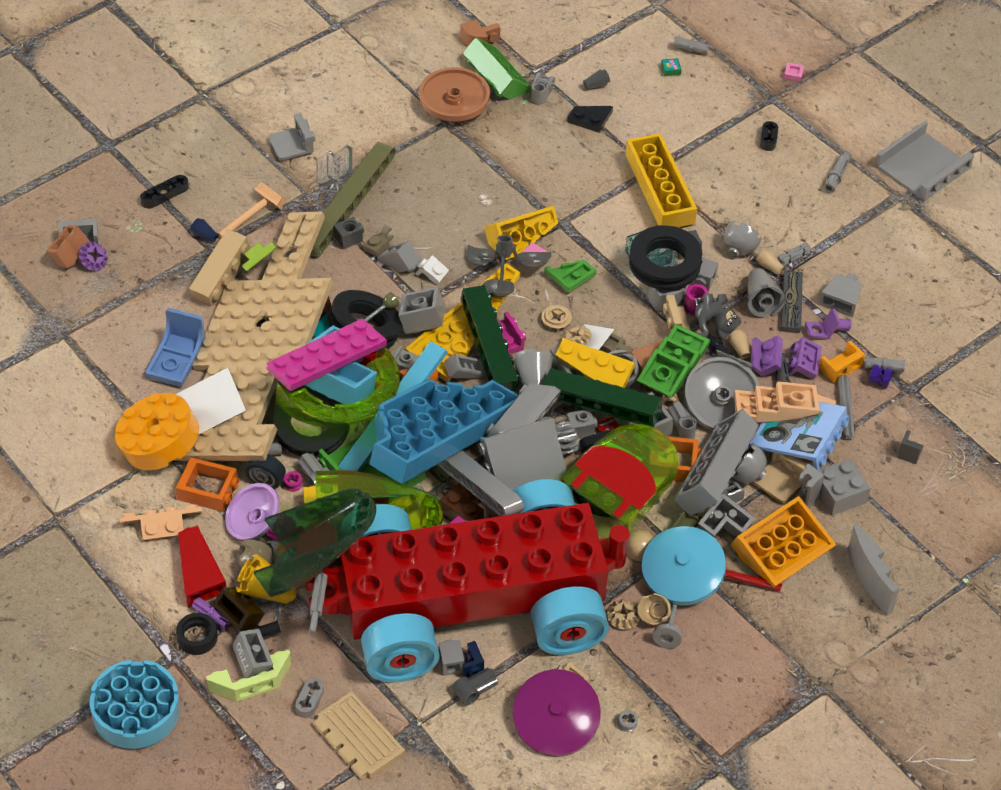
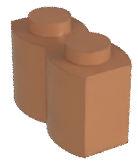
(67, 246)

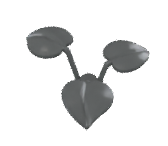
(504, 248)

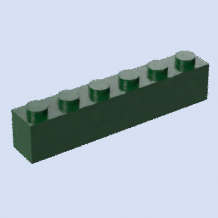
(489, 337)
(605, 398)

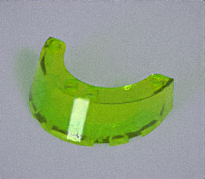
(312, 411)

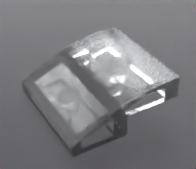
(334, 167)

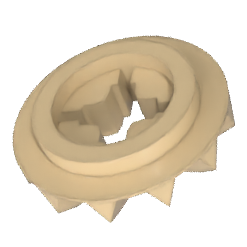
(558, 312)
(584, 335)
(616, 618)

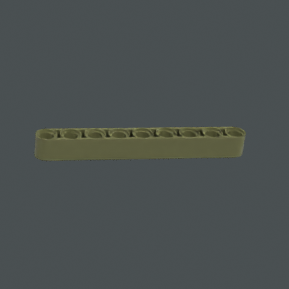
(353, 193)

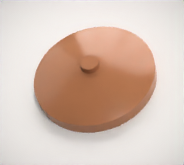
(454, 94)

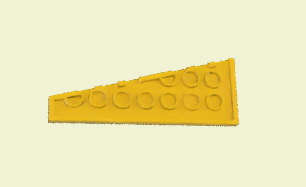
(456, 333)

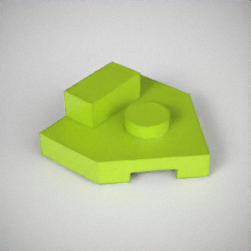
(257, 253)

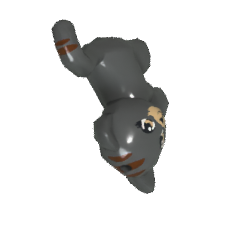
(723, 318)

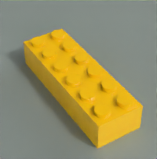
(661, 181)

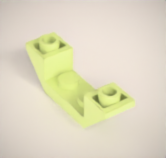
(221, 684)

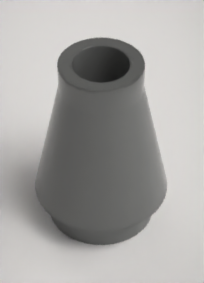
(597, 79)

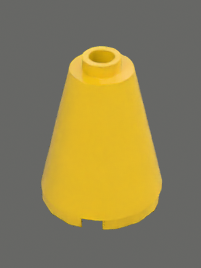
(251, 586)

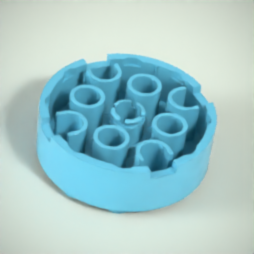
(134, 704)

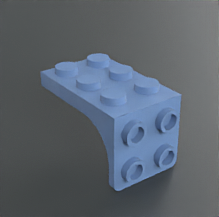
(178, 348)

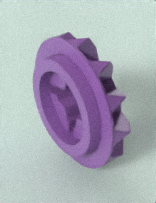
(88, 261)

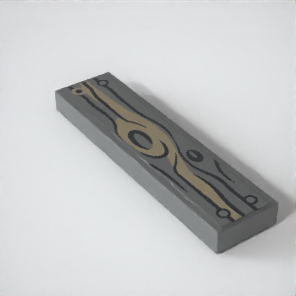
(793, 301)

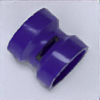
(875, 376)

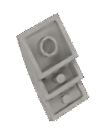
(871, 570)

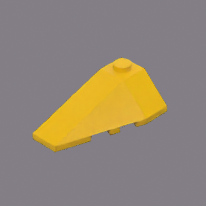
(522, 228)

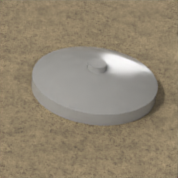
(712, 386)

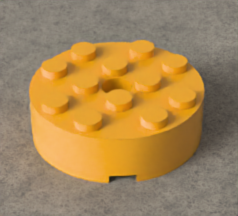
(156, 431)

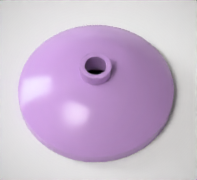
(249, 509)

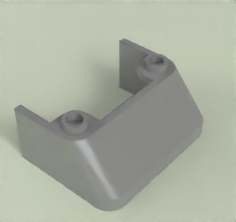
(531, 405)

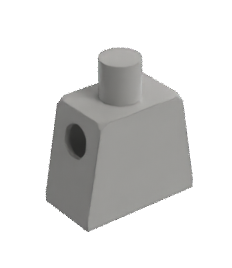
(842, 294)

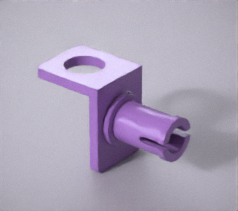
(828, 326)

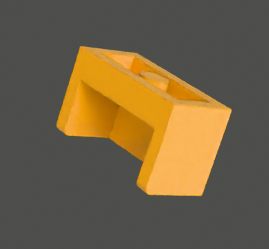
(842, 364)

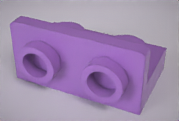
(766, 355)
(804, 358)

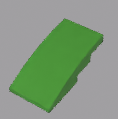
(673, 361)

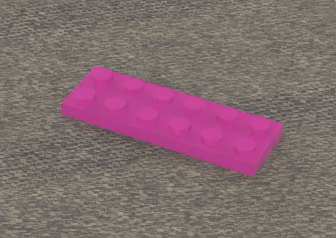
(326, 354)

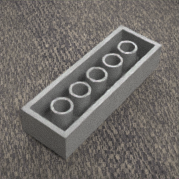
(716, 463)

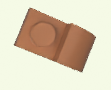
(472, 29)

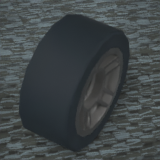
(267, 472)

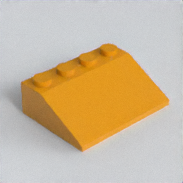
(783, 542)

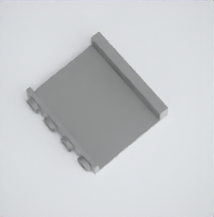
(922, 163)

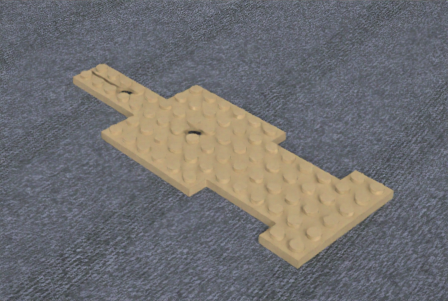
(243, 348)

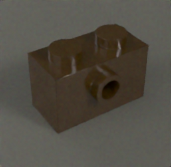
(238, 608)

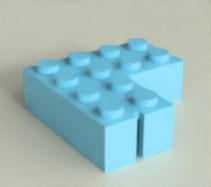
(347, 383)

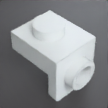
(432, 269)

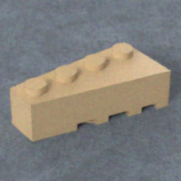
(220, 267)

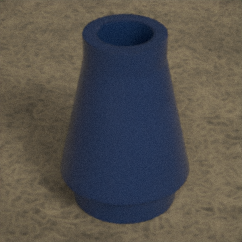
(204, 230)

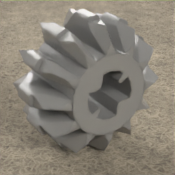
(567, 437)

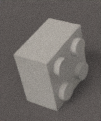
(422, 310)
(843, 487)

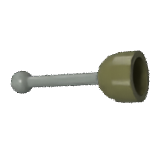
(390, 301)

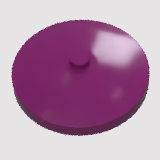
(556, 712)

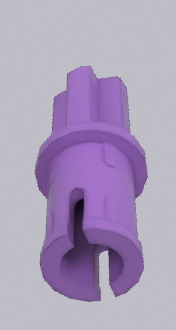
(203, 607)

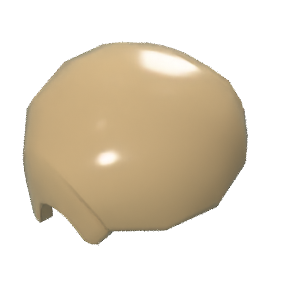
(637, 544)
(654, 609)

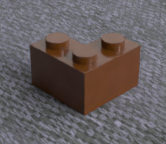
(461, 503)

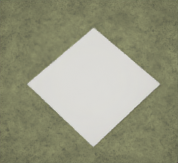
(213, 400)

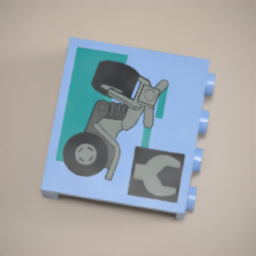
(804, 437)

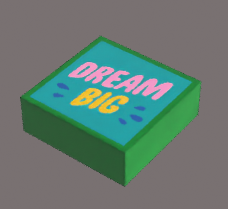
(671, 67)

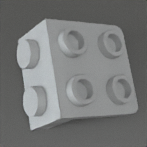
(293, 141)

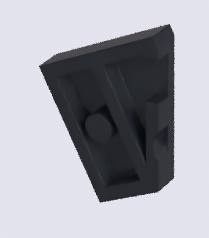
(590, 116)

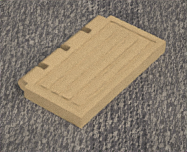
(359, 735)

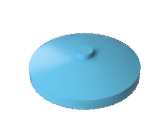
(684, 565)

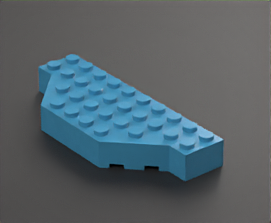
(433, 424)

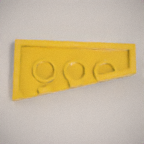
(595, 363)

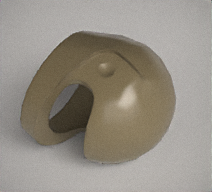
(253, 547)

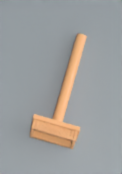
(268, 195)

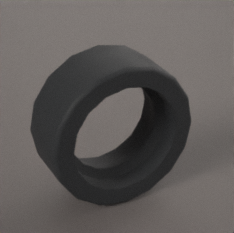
(196, 647)

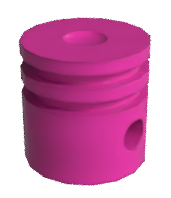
(692, 292)

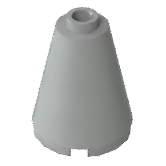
(763, 294)
(533, 365)

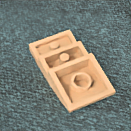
(779, 403)

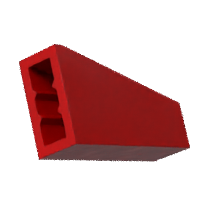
(200, 570)

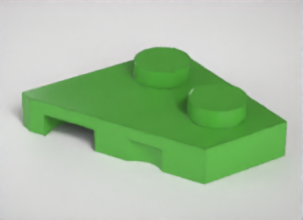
(571, 275)

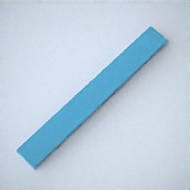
(419, 372)

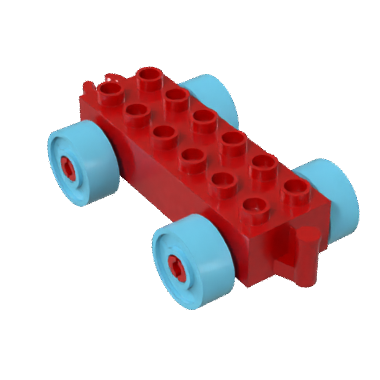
(535, 561)

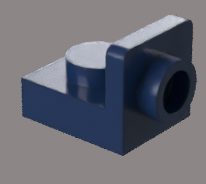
(474, 660)

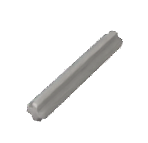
(845, 400)

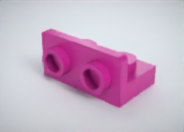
(513, 335)

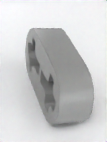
(314, 699)

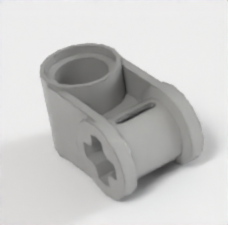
(541, 88)

